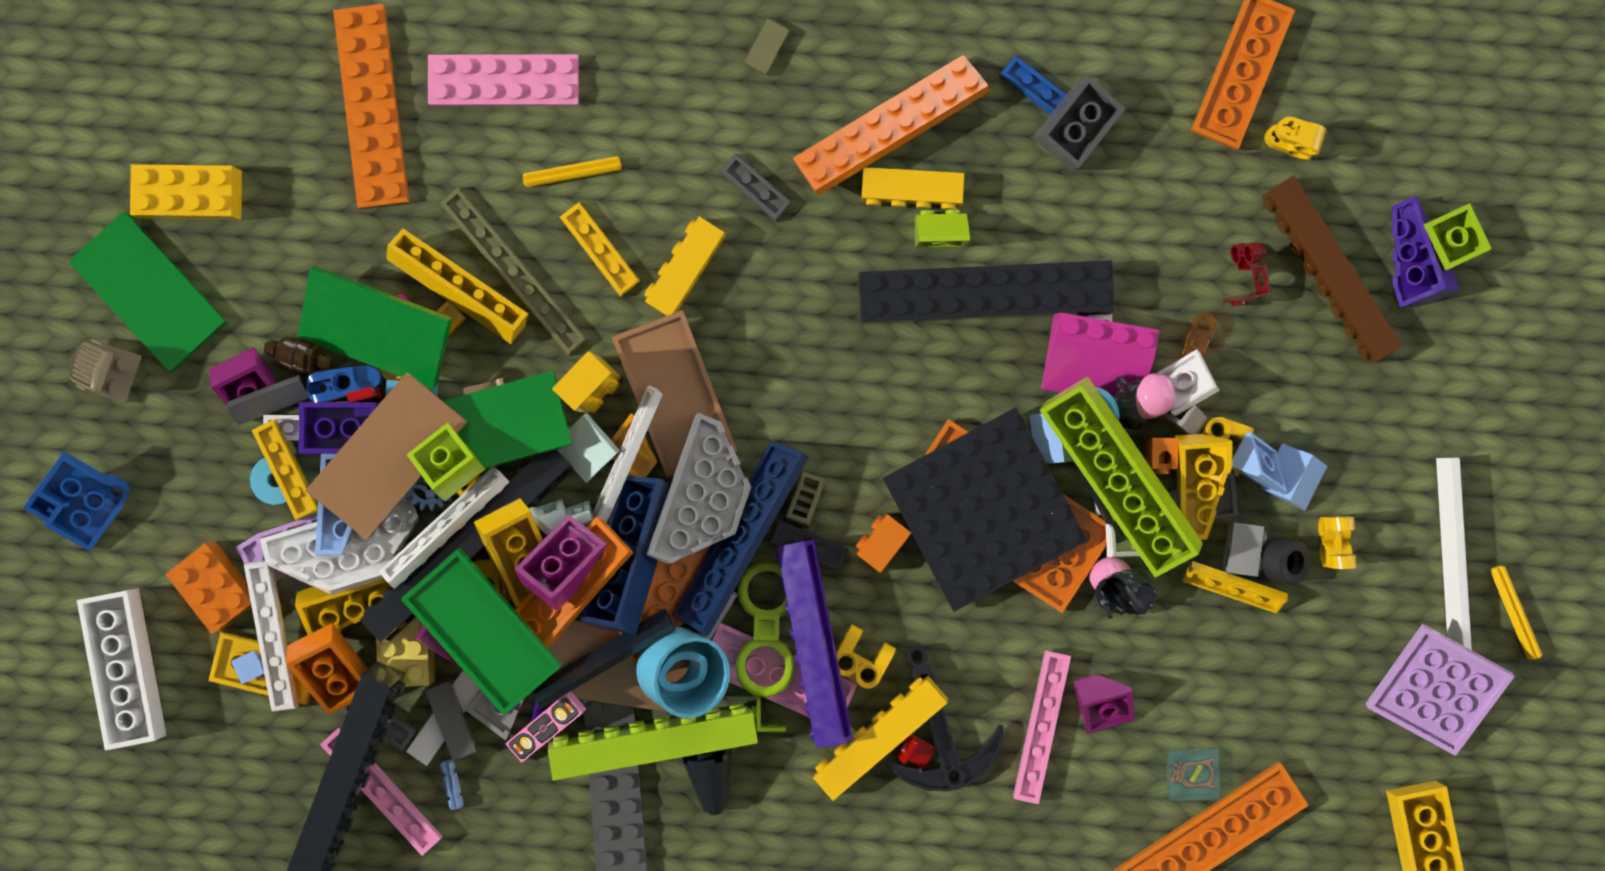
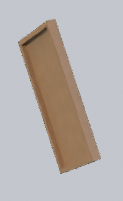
(668, 359)
(373, 466)
(615, 685)

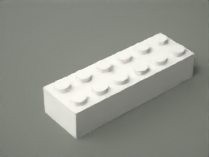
(121, 669)

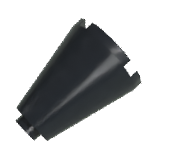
(710, 778)

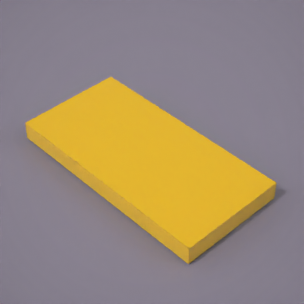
(234, 646)

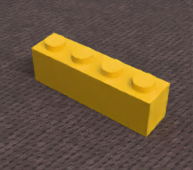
(912, 187)
(685, 267)

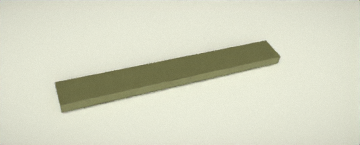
(513, 271)

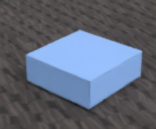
(248, 666)

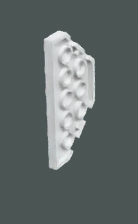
(362, 559)

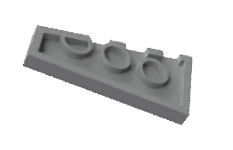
(490, 716)

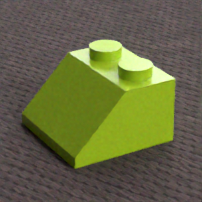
(941, 229)
(1457, 236)
(445, 462)

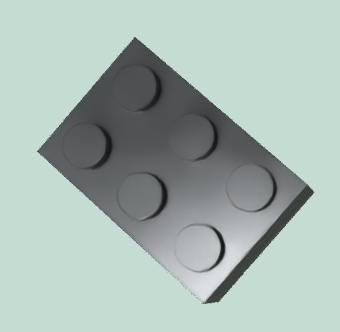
(1079, 123)

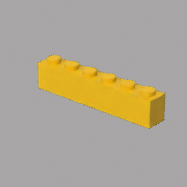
(456, 286)
(880, 737)

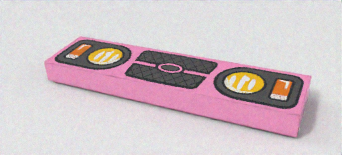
(545, 726)

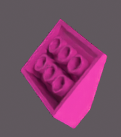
(1096, 350)

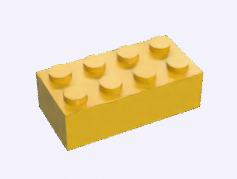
(186, 192)
(588, 383)
(509, 538)
(1424, 828)

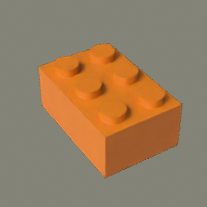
(212, 587)
(326, 667)

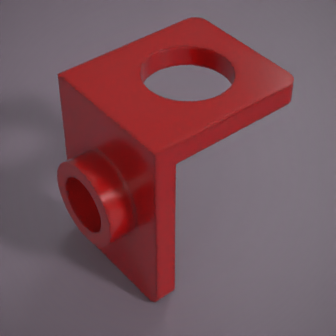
(915, 750)

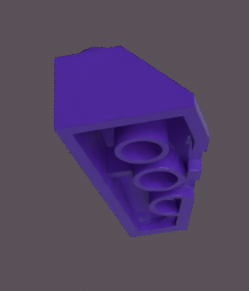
(1418, 269)

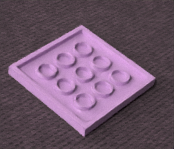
(1439, 689)

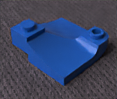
(77, 500)

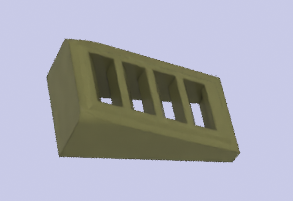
(797, 520)

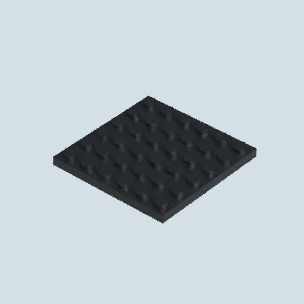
(984, 509)

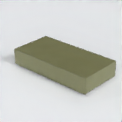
(766, 47)

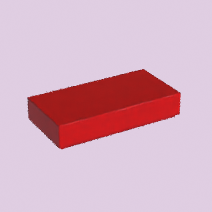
(366, 395)

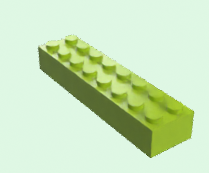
(1121, 477)
(651, 741)

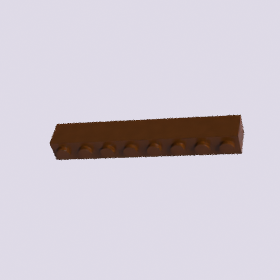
(1331, 270)

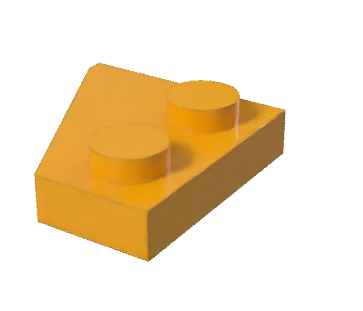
(645, 458)

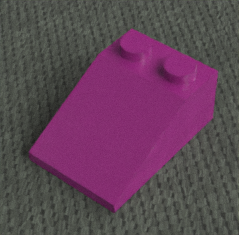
(561, 562)

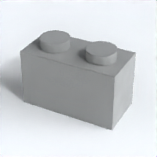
(1243, 549)

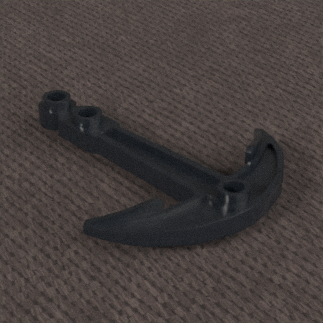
(968, 769)

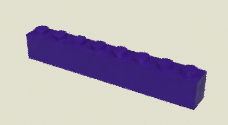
(814, 643)

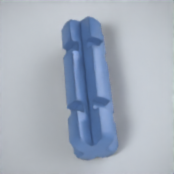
(451, 784)

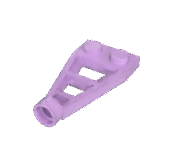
(252, 550)

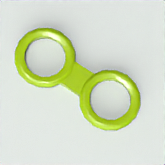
(764, 634)

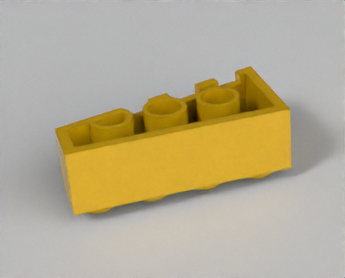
(342, 608)

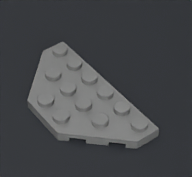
(703, 496)

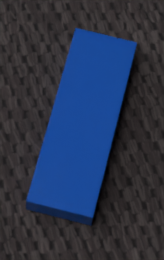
(1032, 84)

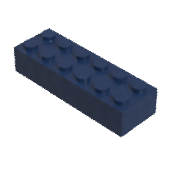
(633, 519)

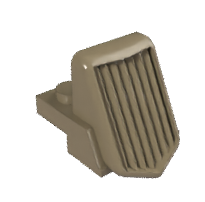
(104, 369)

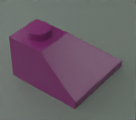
(1103, 703)

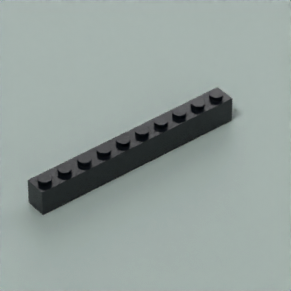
(530, 484)

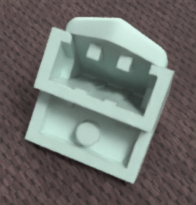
(552, 514)

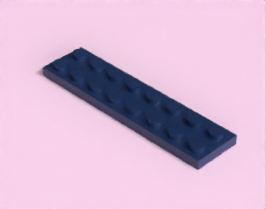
(731, 556)

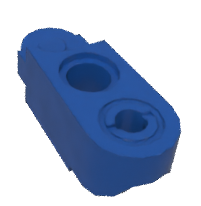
(360, 378)

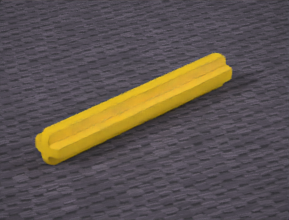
(572, 171)
(1516, 612)

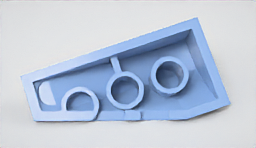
(331, 532)

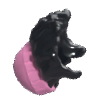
(1143, 399)
(1122, 588)

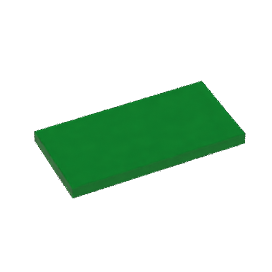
(148, 291)
(374, 326)
(513, 420)
(481, 631)

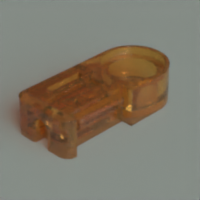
(1199, 339)

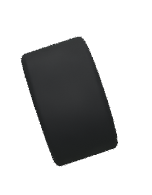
(1286, 561)

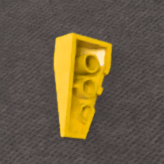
(1201, 478)

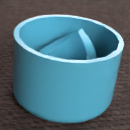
(700, 686)

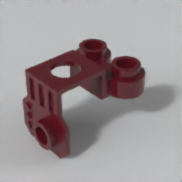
(1248, 258)

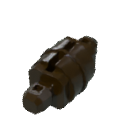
(298, 355)

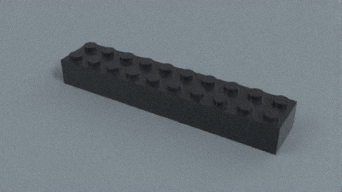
(986, 292)
(348, 769)

